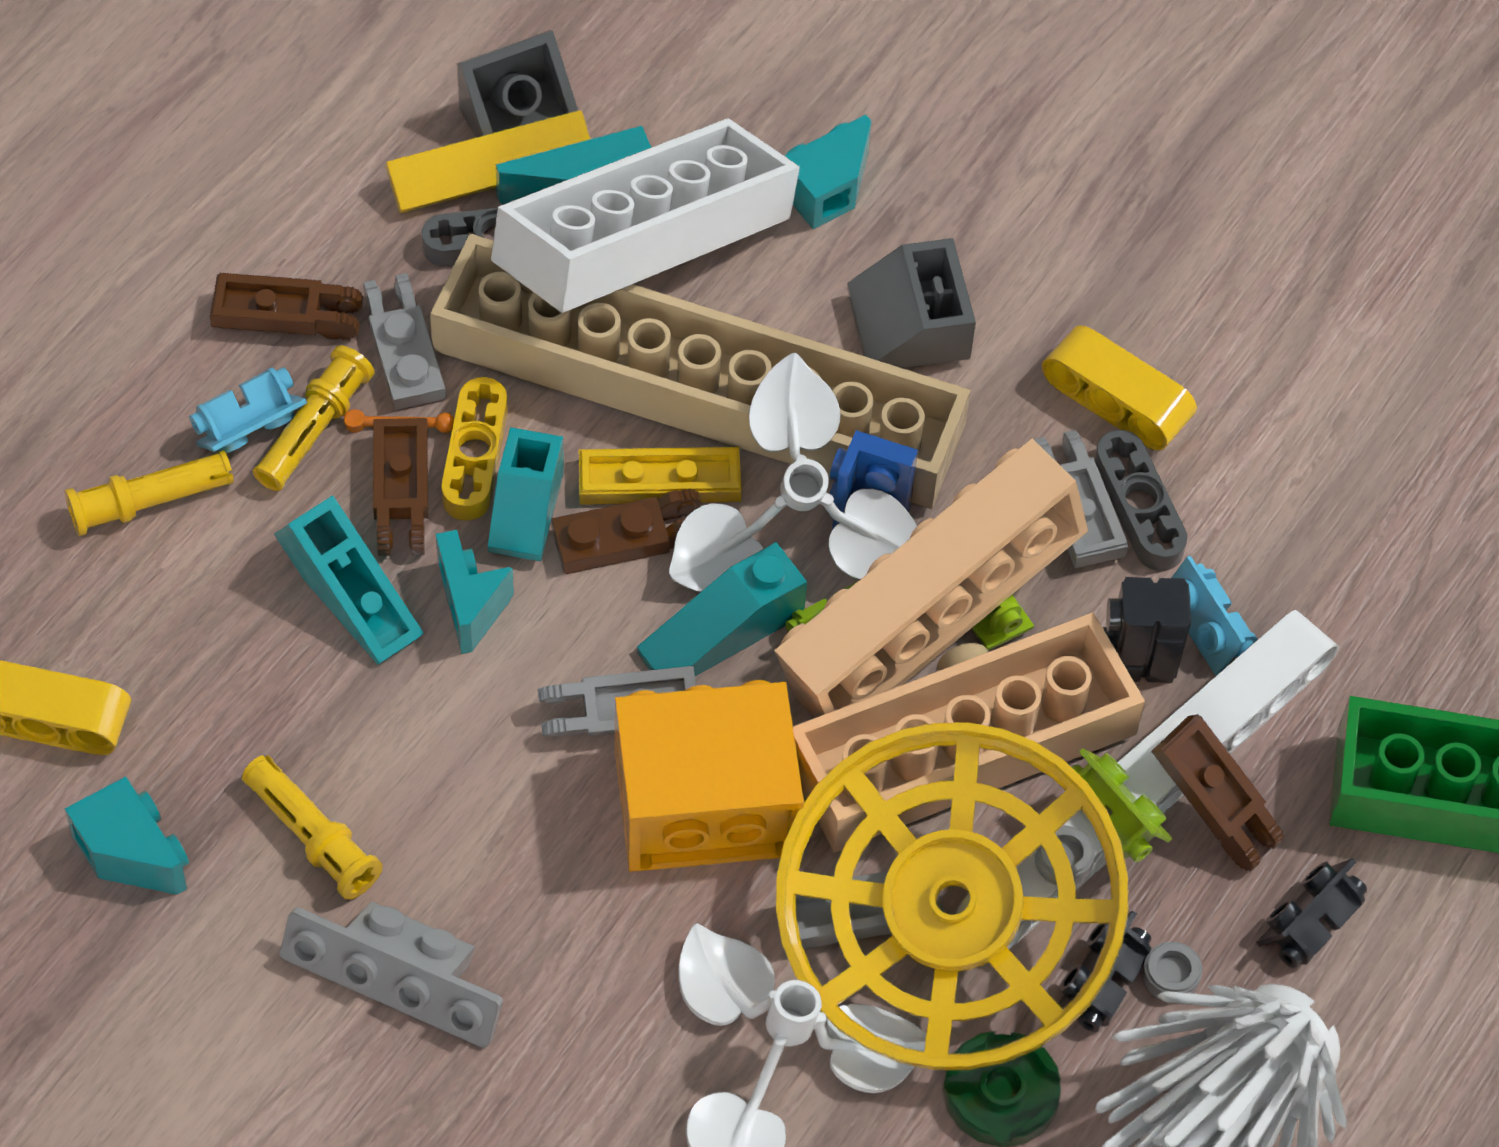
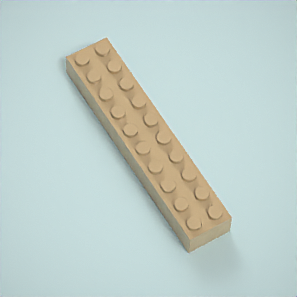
(686, 365)

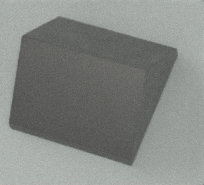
(514, 85)

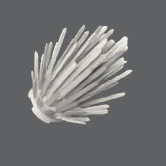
(1244, 1079)

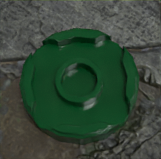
(1006, 1100)

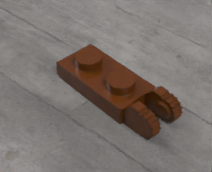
(285, 305)
(400, 479)
(621, 531)
(1218, 790)

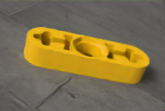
(483, 467)

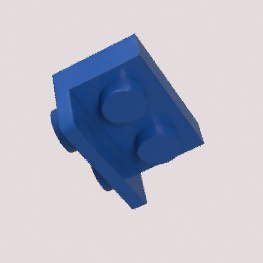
(873, 465)

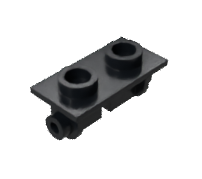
(1297, 924)
(1126, 968)

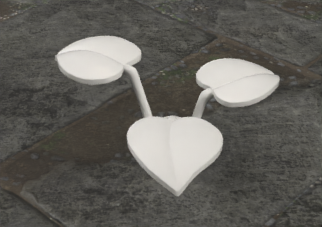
(791, 412)
(730, 977)

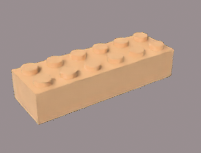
(935, 583)
(1050, 687)

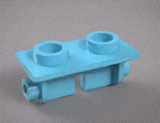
(229, 423)
(1214, 631)

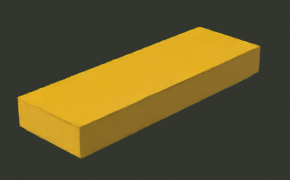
(646, 473)

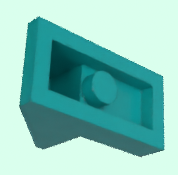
(472, 596)

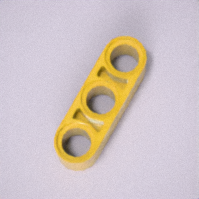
(1119, 387)
(61, 709)

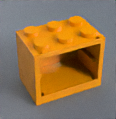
(706, 774)

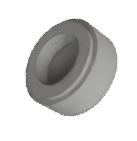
(1078, 850)
(1172, 969)

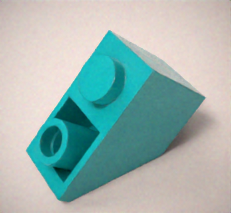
(831, 171)
(526, 493)
(123, 840)

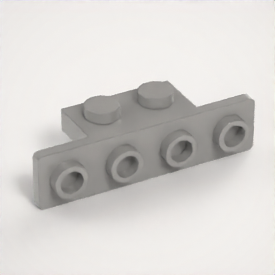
(398, 966)

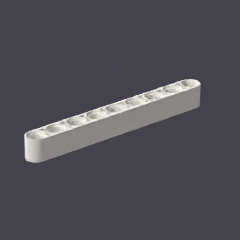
(1233, 708)

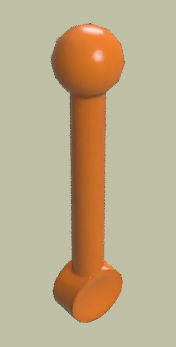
(356, 421)

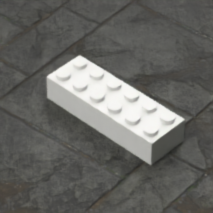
(643, 214)

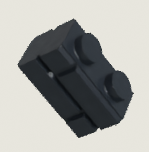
(1150, 626)

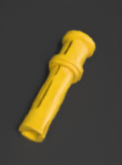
(325, 400)
(124, 497)
(326, 842)

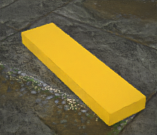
(471, 164)

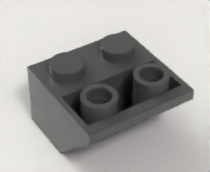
(914, 306)

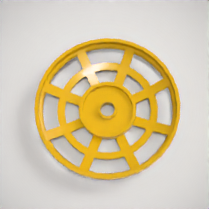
(947, 860)

